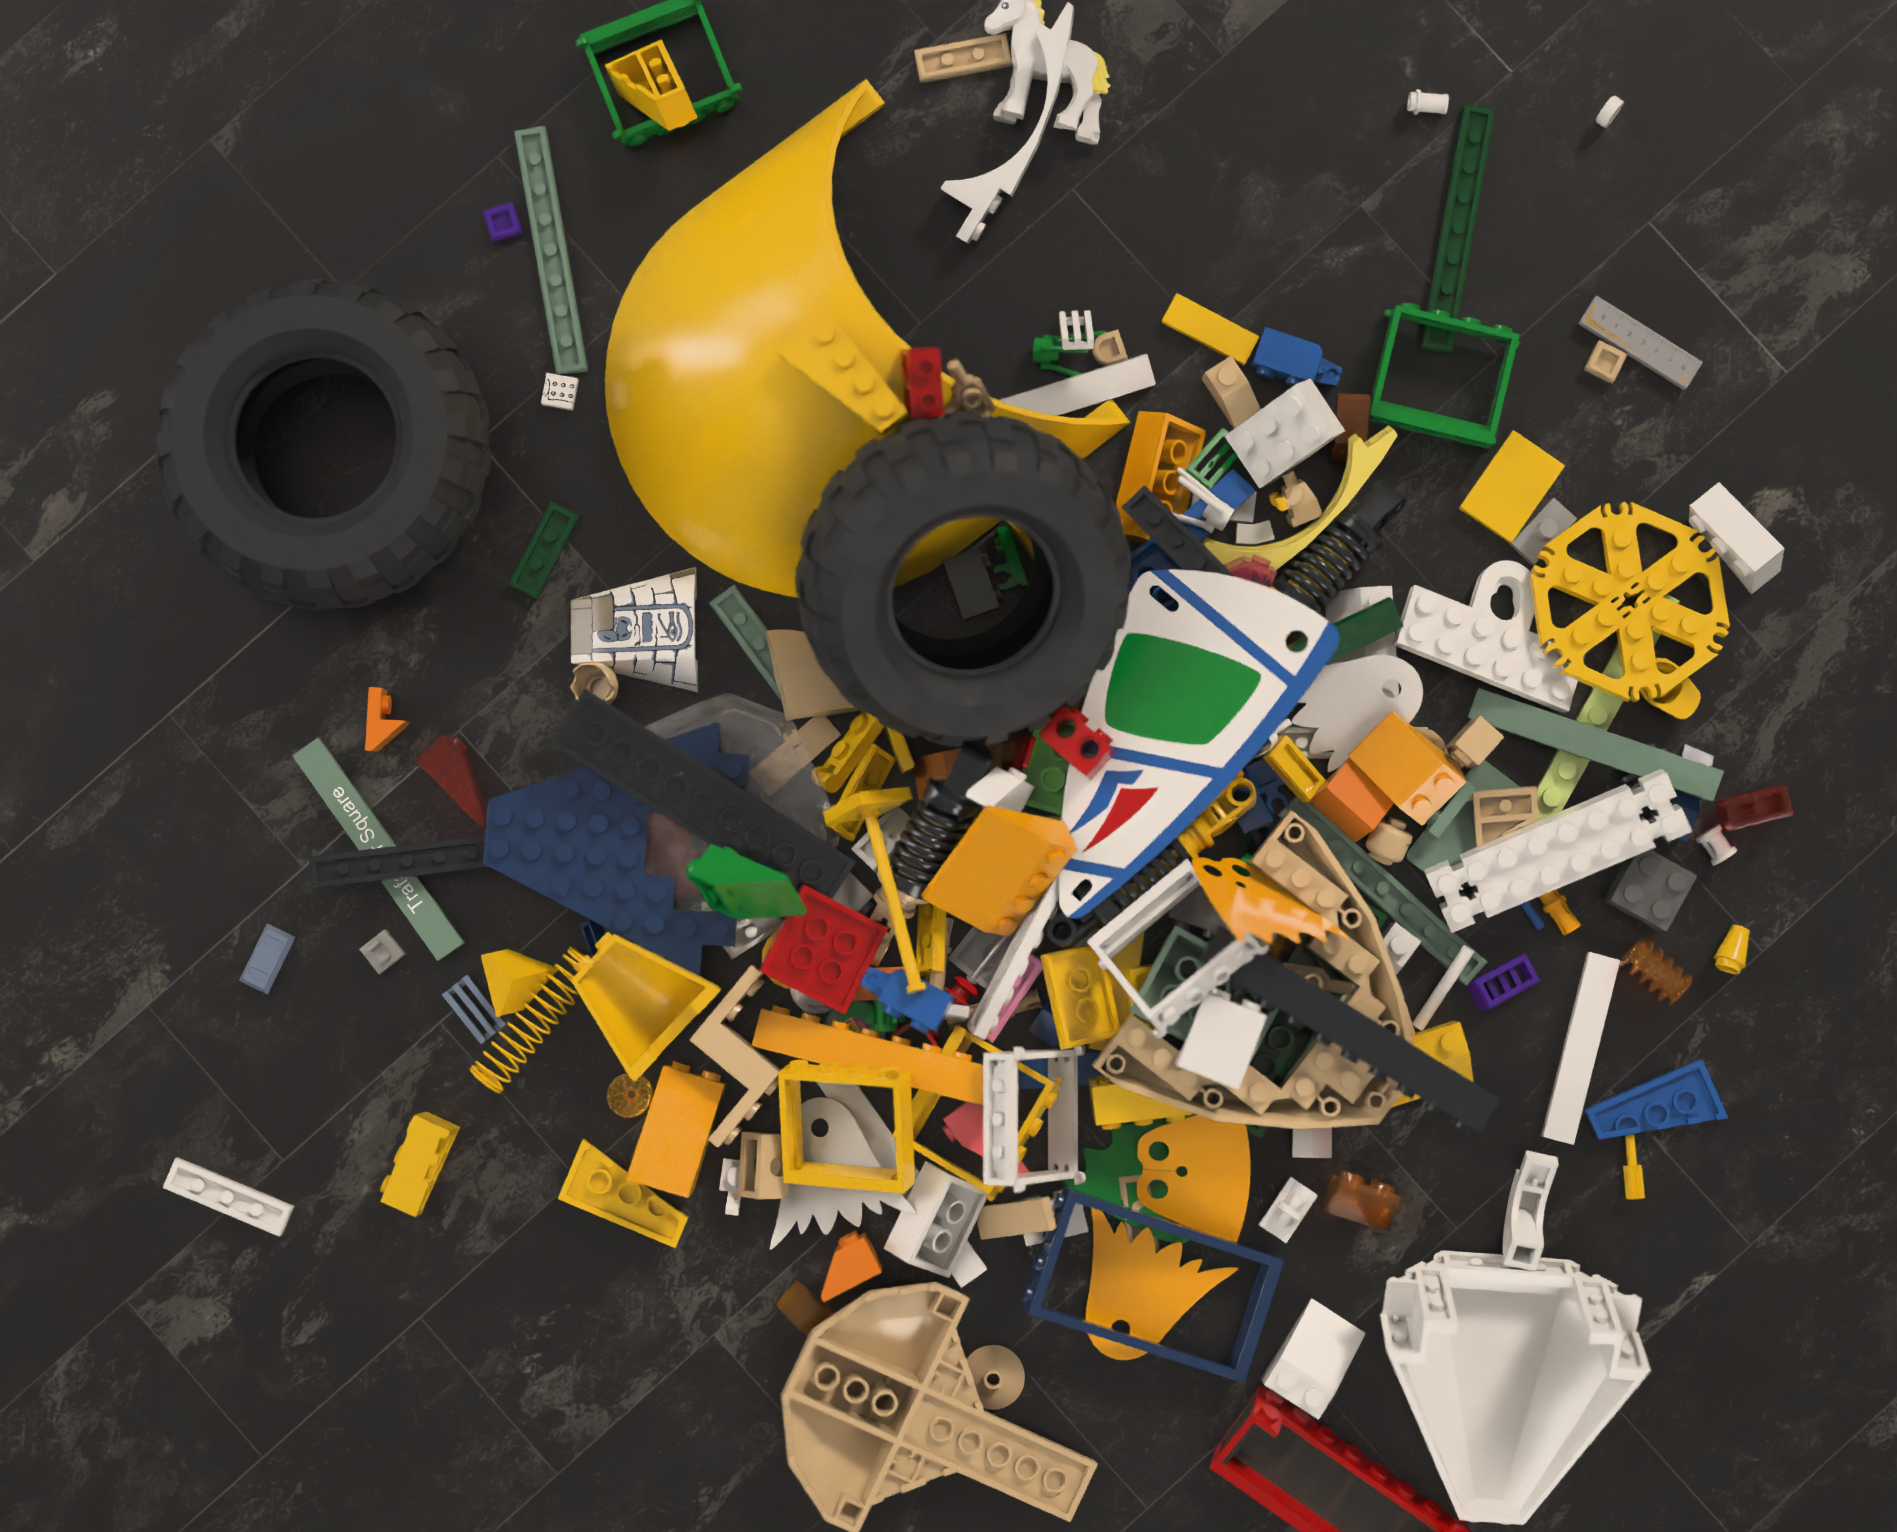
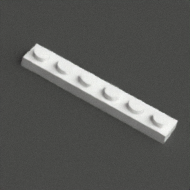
(1014, 963)

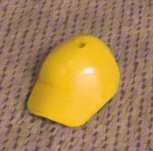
(1680, 700)

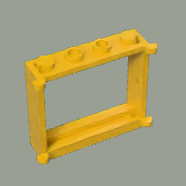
(925, 1101)

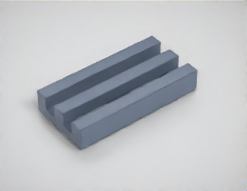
(457, 988)

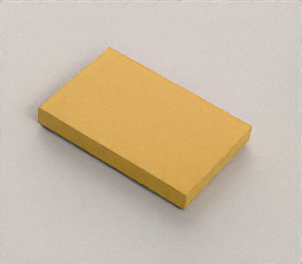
(1511, 486)
(1080, 996)

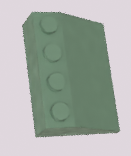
(1173, 967)

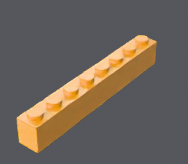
(822, 1043)

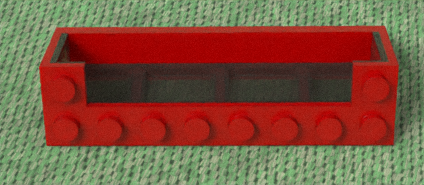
(1316, 1477)

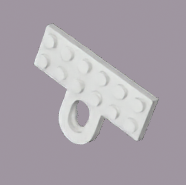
(1484, 645)

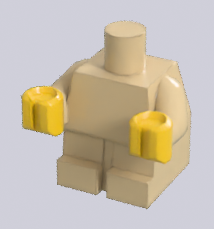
(1298, 499)

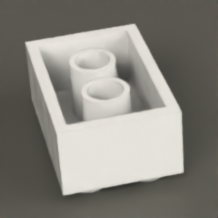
(1285, 433)

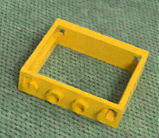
(841, 1175)

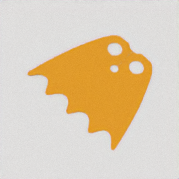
(1259, 907)

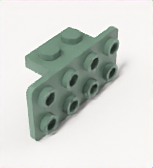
(1452, 826)

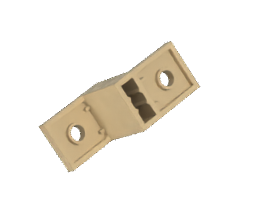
(737, 1056)

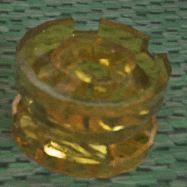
(629, 1097)

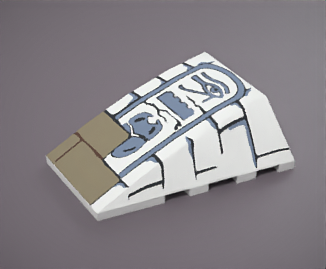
(641, 629)

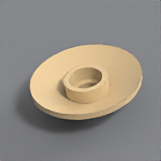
(1006, 1365)

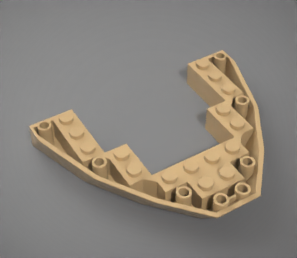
(1322, 1084)

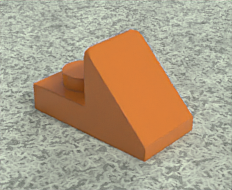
(378, 729)

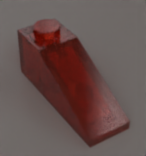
(454, 773)

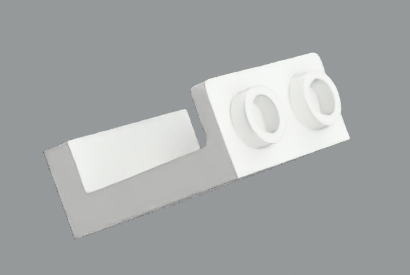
(1222, 1038)

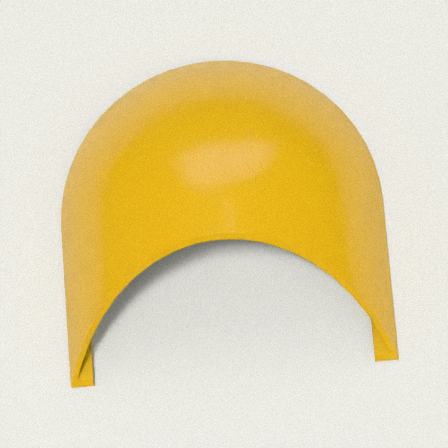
(707, 414)

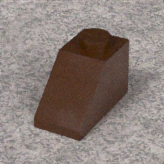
(1353, 415)

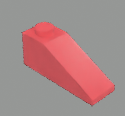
(967, 1127)

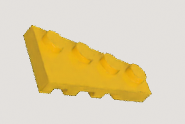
(837, 366)
(602, 1189)

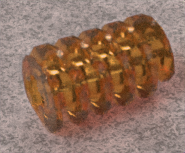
(1657, 970)

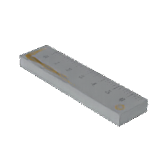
(1640, 342)

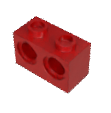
(922, 382)
(1073, 747)

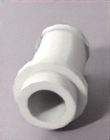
(1427, 102)

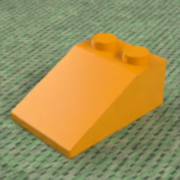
(1408, 767)

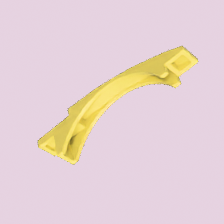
(1360, 463)

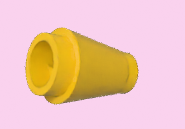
(1733, 950)

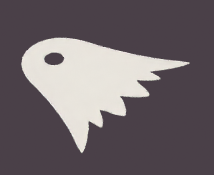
(1350, 702)
(840, 1145)

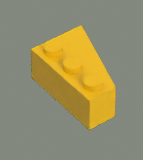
(652, 85)
(418, 1163)

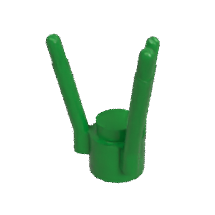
(1048, 349)

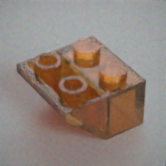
(1361, 1202)

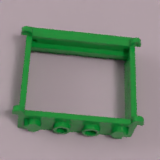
(639, 25)
(1433, 423)

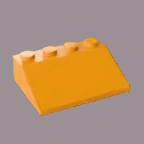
(1001, 869)

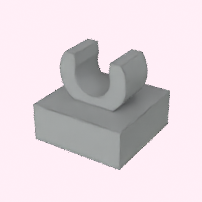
(382, 951)

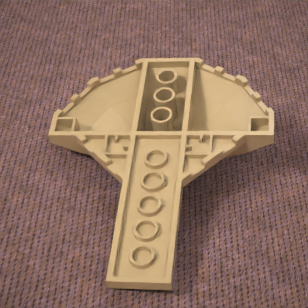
(893, 1404)

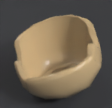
(597, 679)

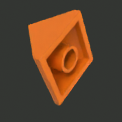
(1352, 801)

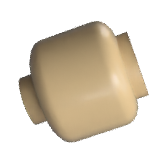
(1389, 841)

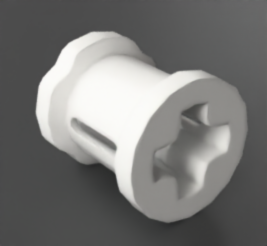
(1716, 844)

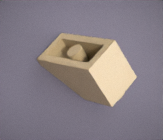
(1231, 391)

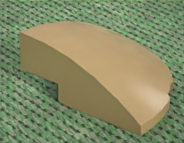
(800, 678)

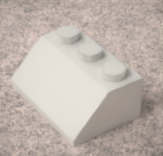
(943, 1220)

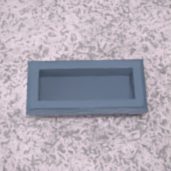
(267, 958)

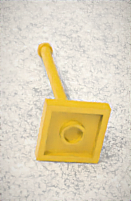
(868, 807)

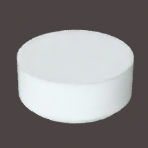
(1609, 111)

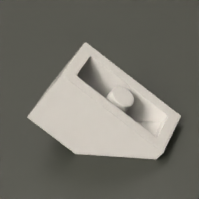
(1002, 789)

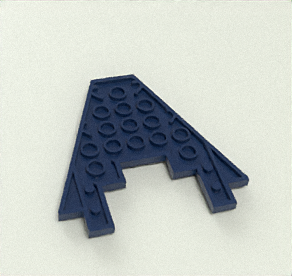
(588, 847)

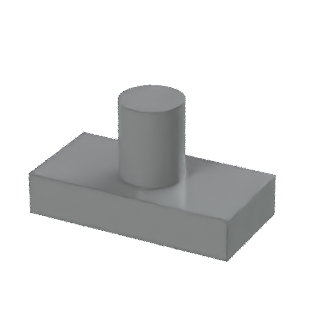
(1542, 529)

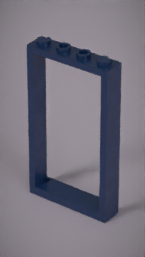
(1253, 1317)

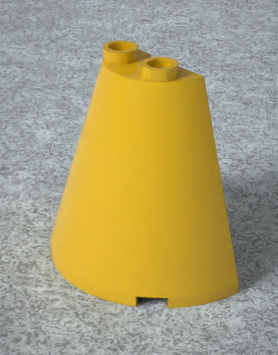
(639, 999)

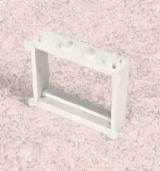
(1140, 917)
(1001, 1118)

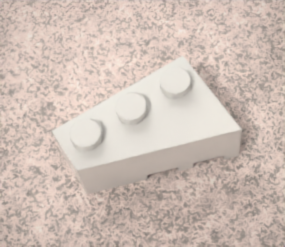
(1737, 537)

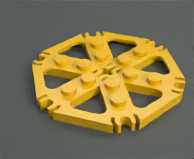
(1634, 631)

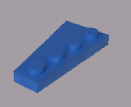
(1661, 1103)

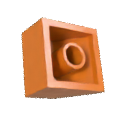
(851, 1265)

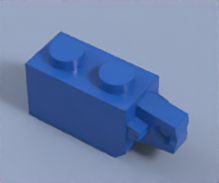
(1293, 360)
(924, 1008)

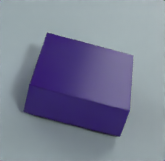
(502, 222)

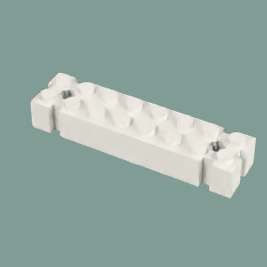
(1558, 850)

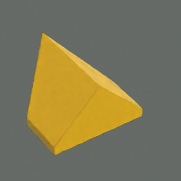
(513, 979)

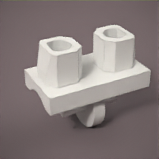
(1288, 1209)

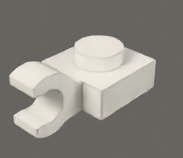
(730, 1182)

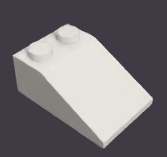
(1313, 1358)

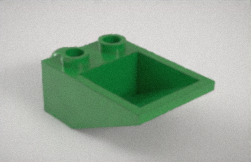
(743, 886)

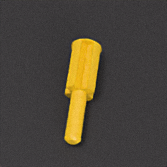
(1632, 1171)

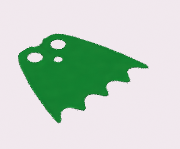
(1121, 1160)

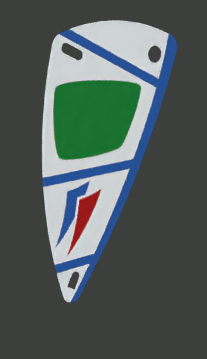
(1185, 713)

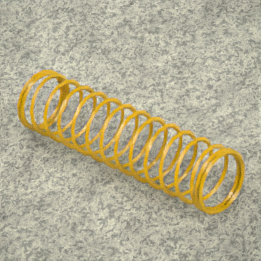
(489, 1078)

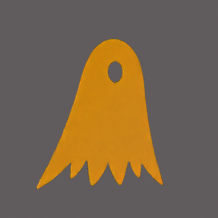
(1141, 1285)

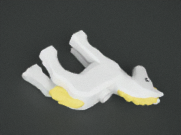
(1082, 69)

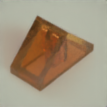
(803, 1308)

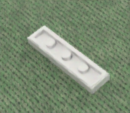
(228, 1196)

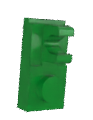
(1005, 545)

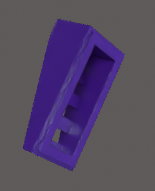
(1487, 999)

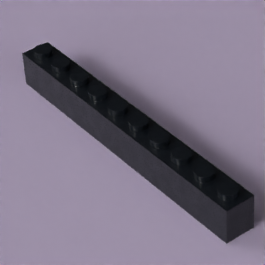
(1357, 1036)

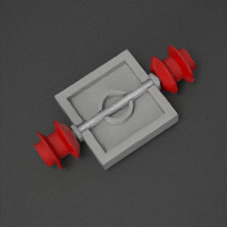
(979, 958)

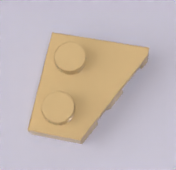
(1503, 812)

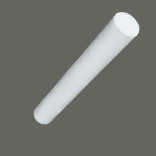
(1443, 987)

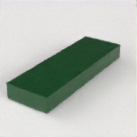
(544, 550)

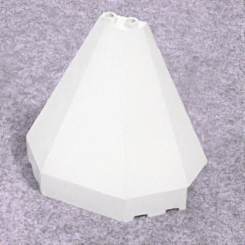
(1509, 1372)

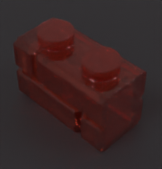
(1754, 808)

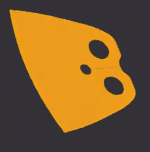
(1217, 1179)

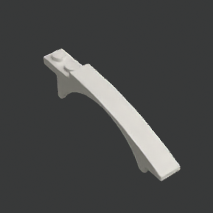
(983, 191)

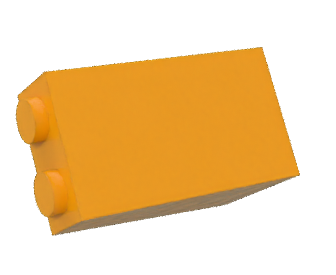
(677, 1130)

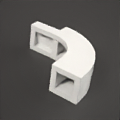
(1525, 1211)

